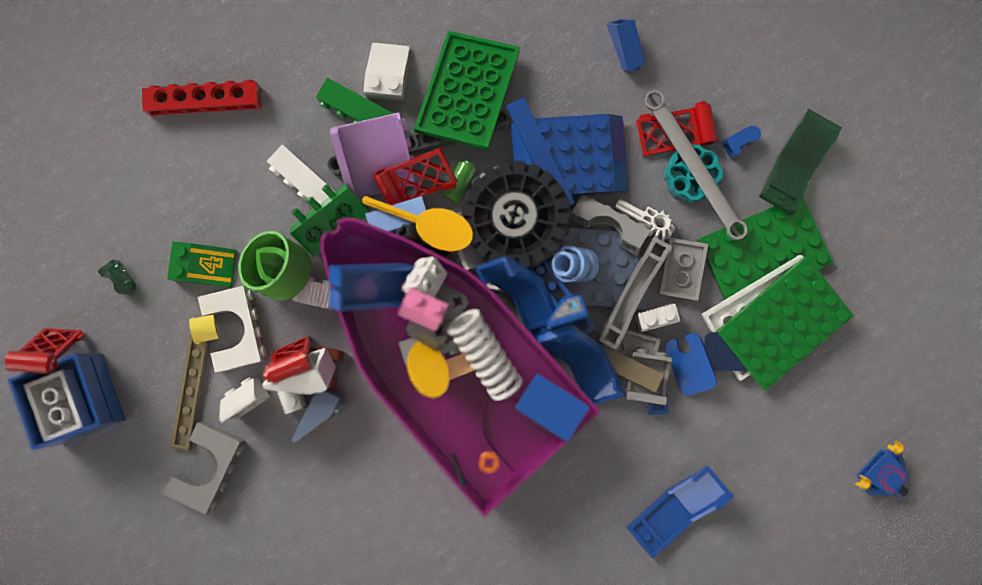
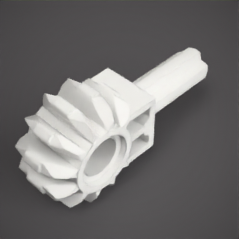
(650, 219)

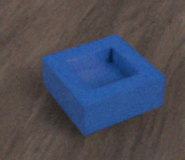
(654, 408)

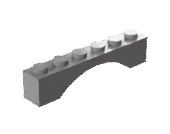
(633, 292)

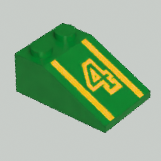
(201, 264)

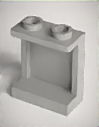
(659, 363)

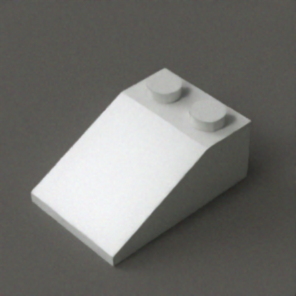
(386, 72)
(311, 380)
(243, 399)

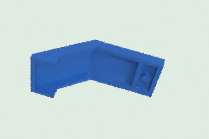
(525, 289)
(587, 362)
(678, 509)

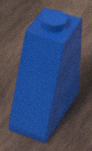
(626, 43)

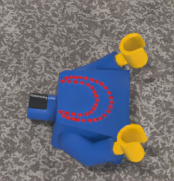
(885, 473)

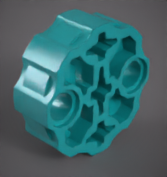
(689, 194)

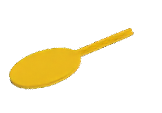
(435, 226)
(427, 370)

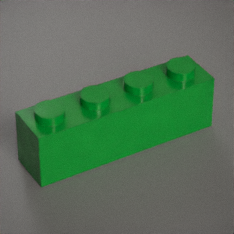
(348, 103)

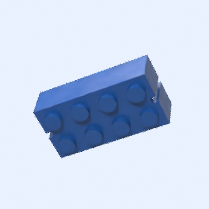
(368, 285)

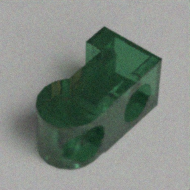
(119, 276)

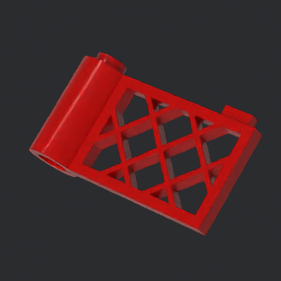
(700, 120)
(391, 184)
(38, 353)
(289, 361)

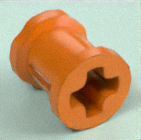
(488, 468)

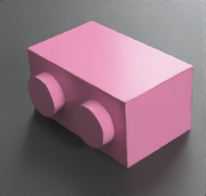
(422, 309)

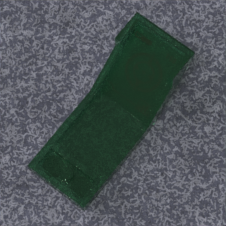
(799, 161)

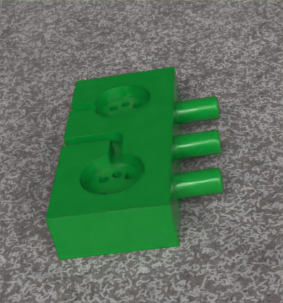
(324, 216)

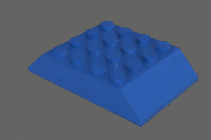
(586, 151)

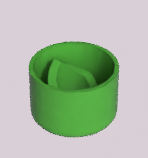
(263, 260)

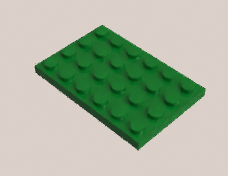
(467, 90)
(770, 242)
(785, 323)

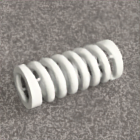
(483, 357)

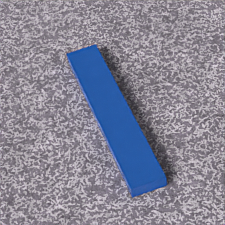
(532, 138)

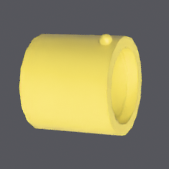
(204, 329)

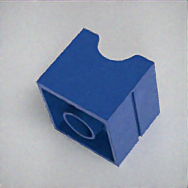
(96, 390)

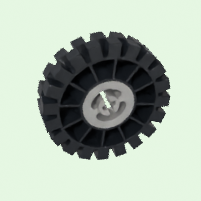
(545, 223)

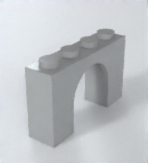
(225, 449)

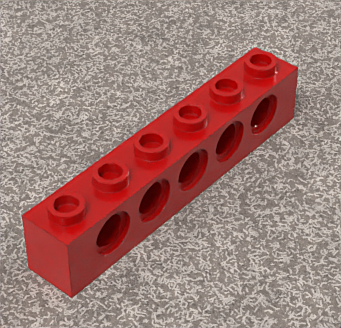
(153, 97)

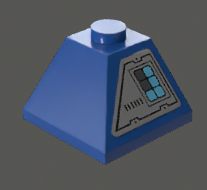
(568, 311)

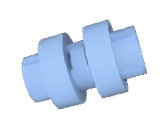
(575, 264)

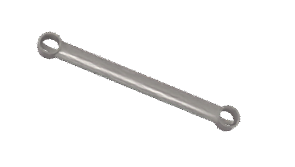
(695, 165)

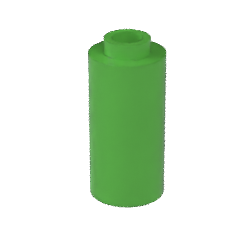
(464, 174)

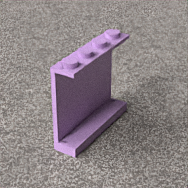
(369, 147)

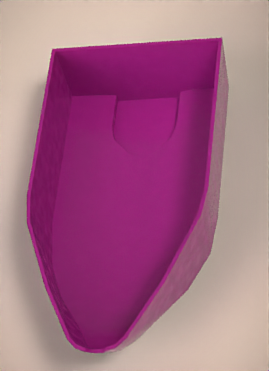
(465, 415)

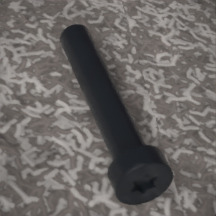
(458, 470)

